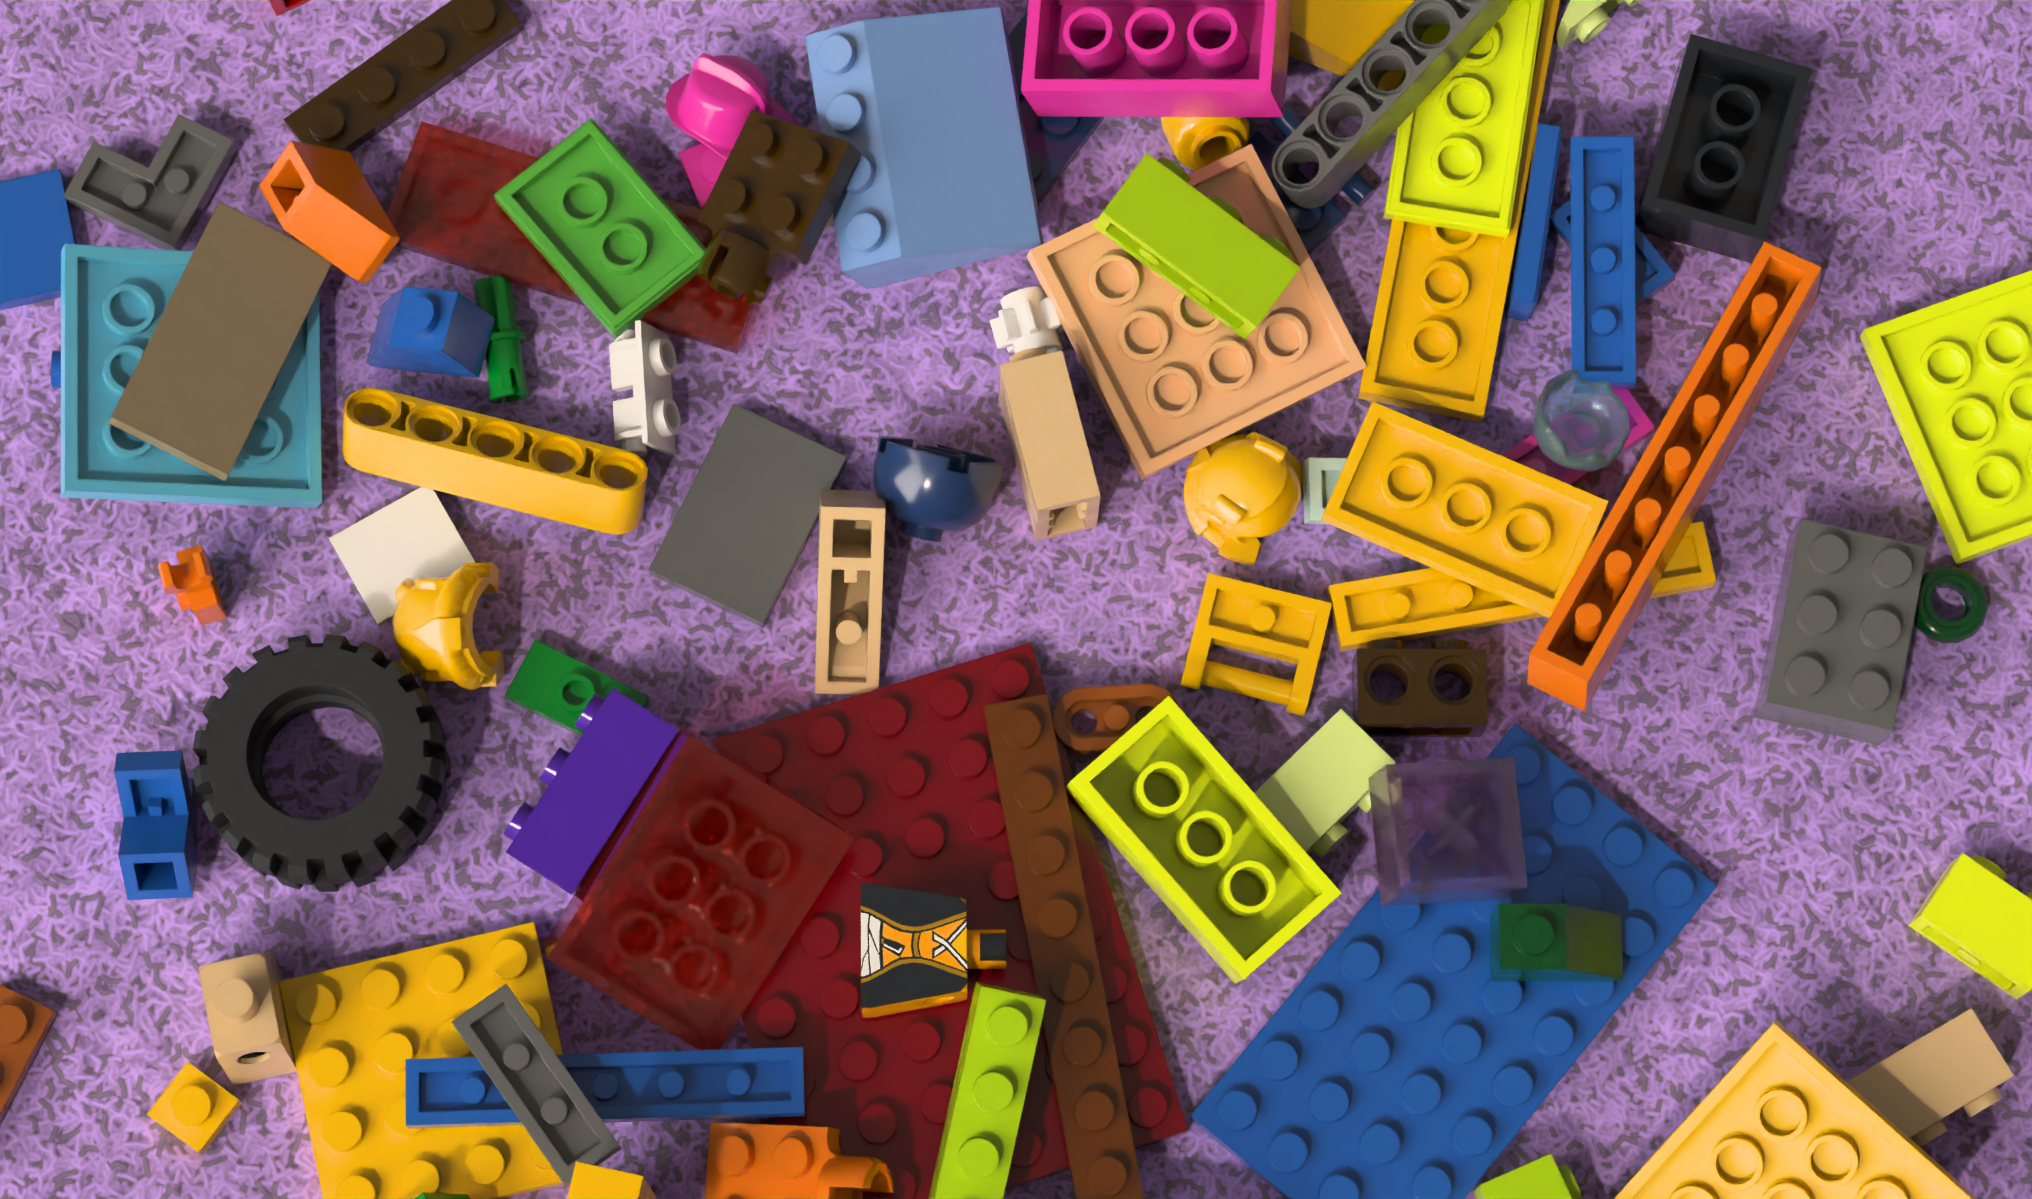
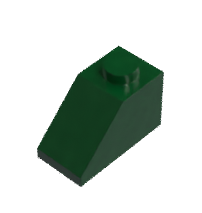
(1555, 943)

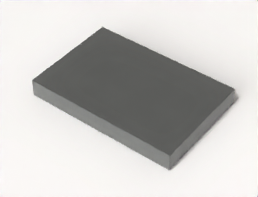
(747, 515)

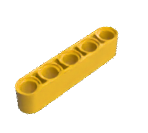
(494, 460)

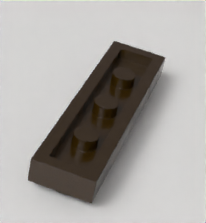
(404, 74)

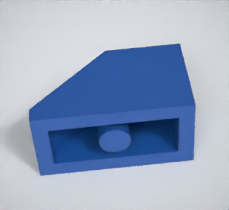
(431, 333)

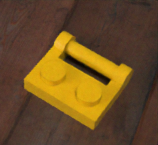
(1261, 624)

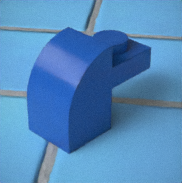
(158, 825)

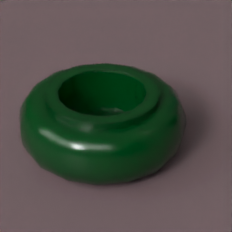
(1972, 594)

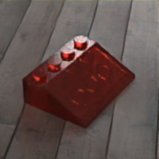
(697, 892)

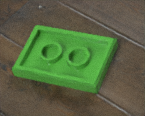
(602, 228)

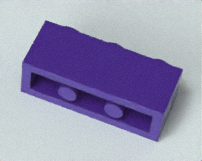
(589, 789)

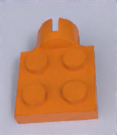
(787, 1164)

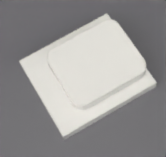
(400, 543)

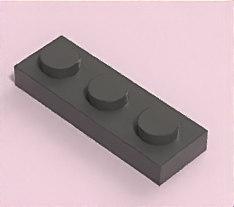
(535, 1083)

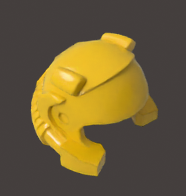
(1242, 492)
(436, 627)

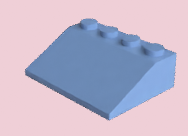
(937, 138)

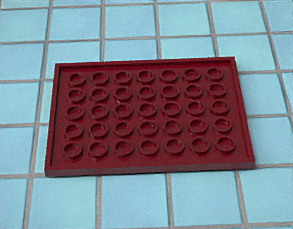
(922, 799)

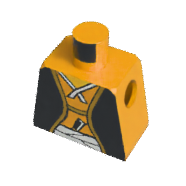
(919, 950)

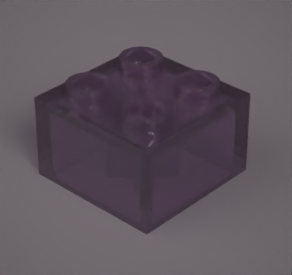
(1447, 831)

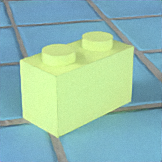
(1324, 784)

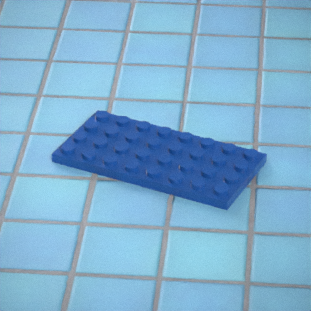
(1399, 1051)

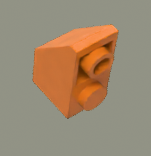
(330, 208)

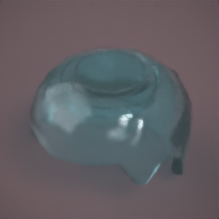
(1580, 422)

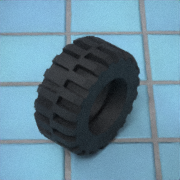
(270, 697)

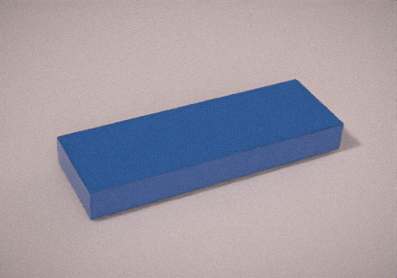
(1534, 223)

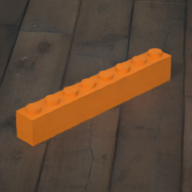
(1673, 477)

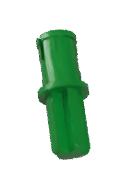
(504, 352)

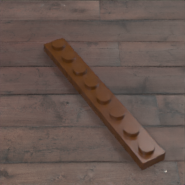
(1062, 950)

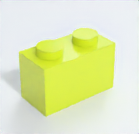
(1981, 922)

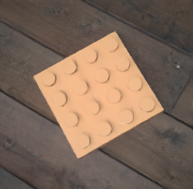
(1169, 366)

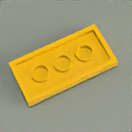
(1463, 510)

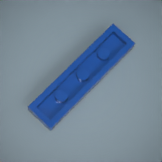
(1603, 259)

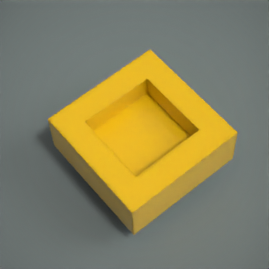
(194, 1108)

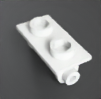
(644, 362)

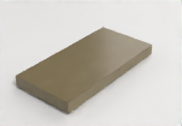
(221, 341)

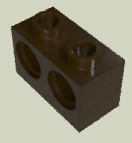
(1421, 708)

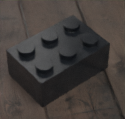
(1722, 148)

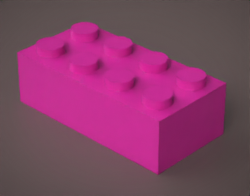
(1157, 58)

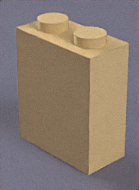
(1048, 443)

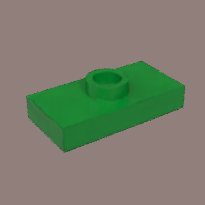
(561, 686)

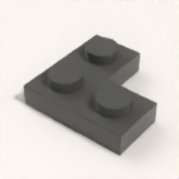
(158, 199)

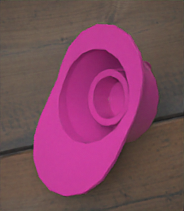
(717, 100)

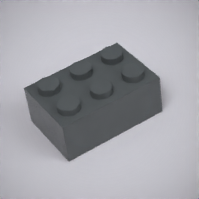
(1840, 632)

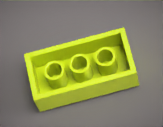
(1202, 840)

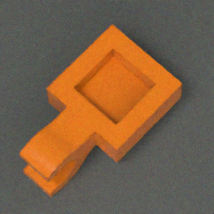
(194, 584)

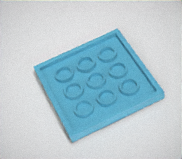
(107, 318)

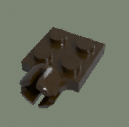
(771, 204)

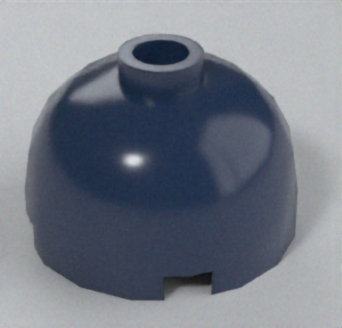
(934, 486)

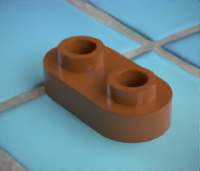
(1112, 709)

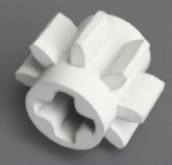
(1028, 322)

